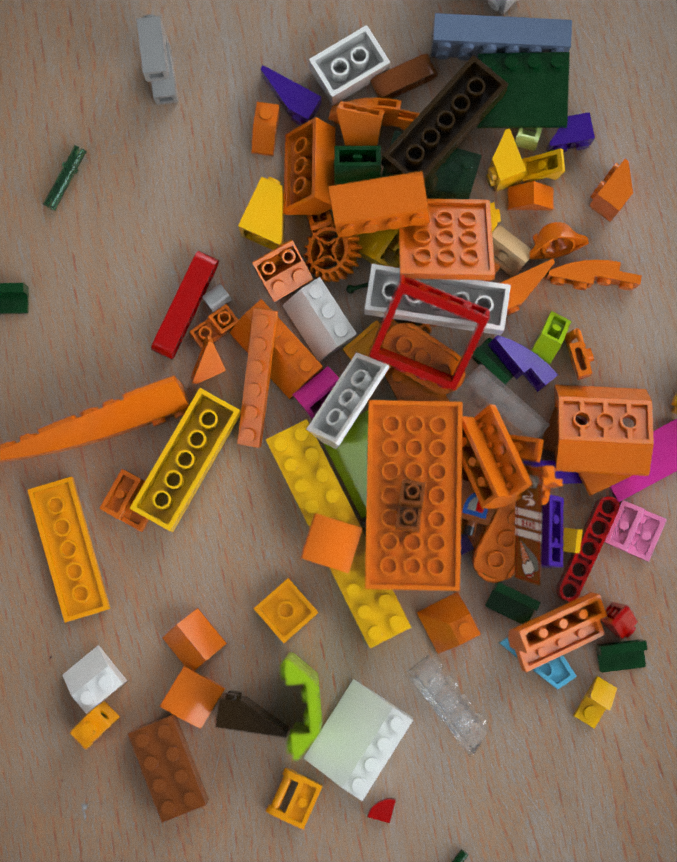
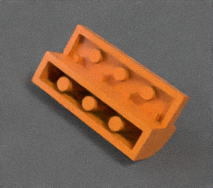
(492, 460)
(558, 631)

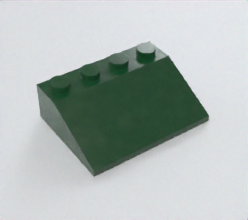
(535, 91)

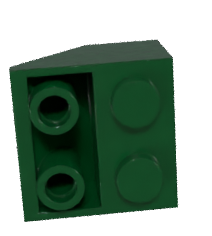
(356, 163)

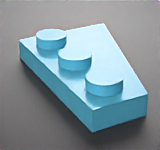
(555, 672)

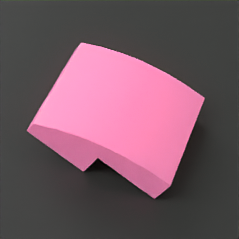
(635, 531)

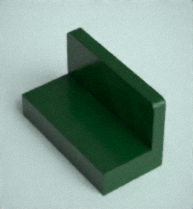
(14, 298)
(486, 357)
(511, 603)
(621, 655)

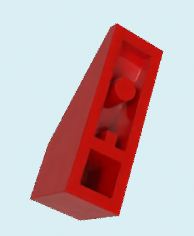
(619, 620)

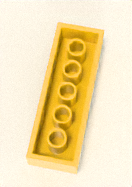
(186, 460)

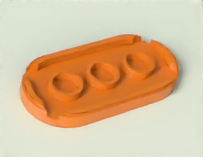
(420, 346)
(495, 550)

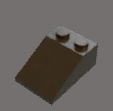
(245, 715)

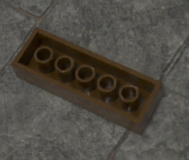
(446, 121)

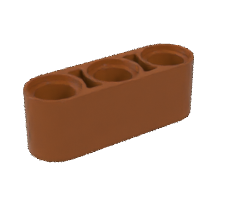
(404, 77)

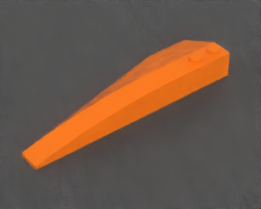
(138, 409)

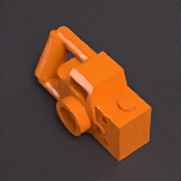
(579, 355)

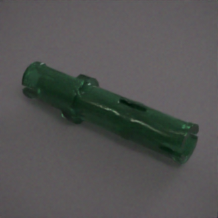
(64, 178)

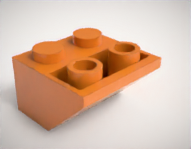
(614, 193)
(282, 270)

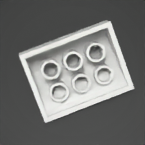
(358, 739)

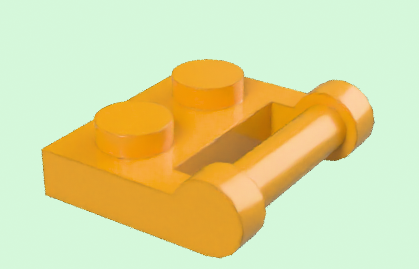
(301, 801)

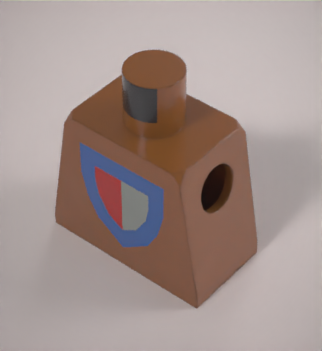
(471, 510)

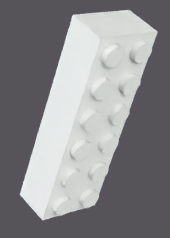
(486, 294)

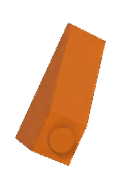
(524, 284)

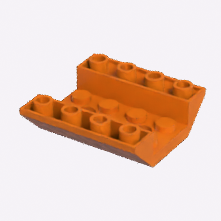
(604, 442)

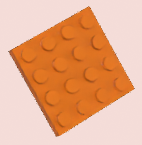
(452, 245)

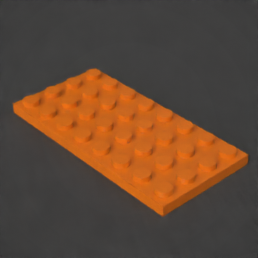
(421, 445)

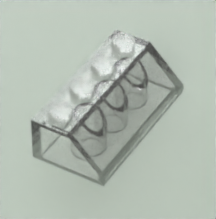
(484, 389)

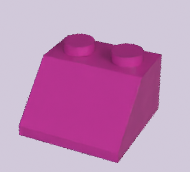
(315, 392)

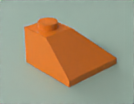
(448, 623)

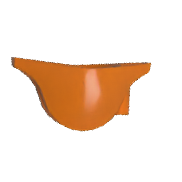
(556, 241)

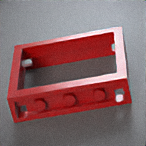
(441, 300)

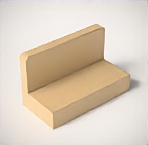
(509, 251)

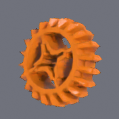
(321, 252)

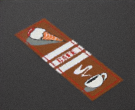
(528, 529)

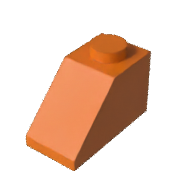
(265, 128)

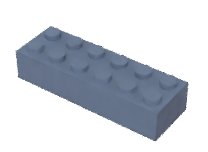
(471, 35)

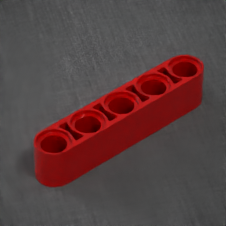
(185, 305)
(595, 540)

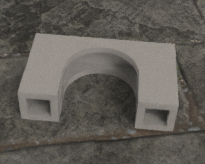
(157, 59)

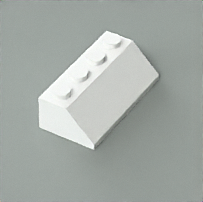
(347, 399)

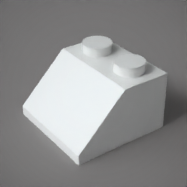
(93, 679)

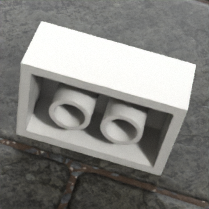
(349, 65)

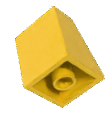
(264, 215)

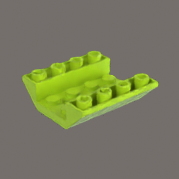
(305, 732)

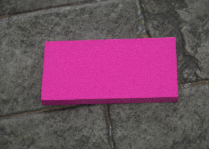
(662, 463)

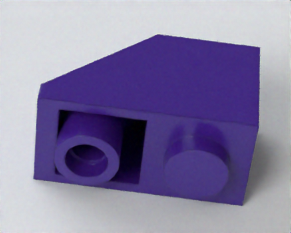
(577, 135)

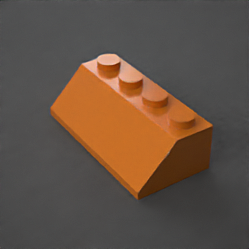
(309, 168)
(379, 204)
(291, 360)

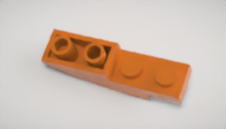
(392, 116)
(583, 273)

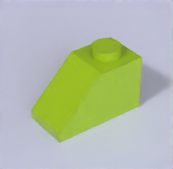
(551, 337)

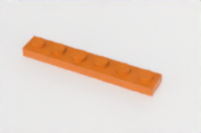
(257, 377)

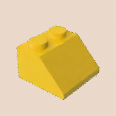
(506, 165)

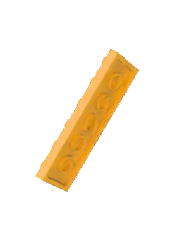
(68, 549)

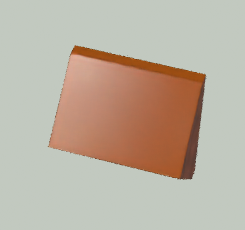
(194, 640)

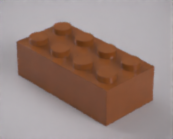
(168, 767)

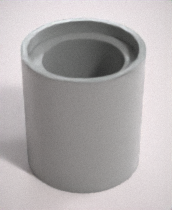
(216, 298)

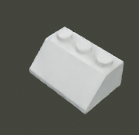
(319, 319)

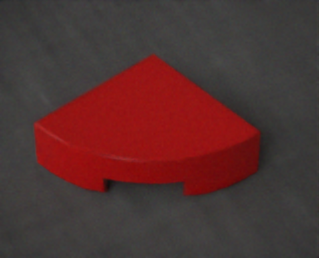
(382, 810)

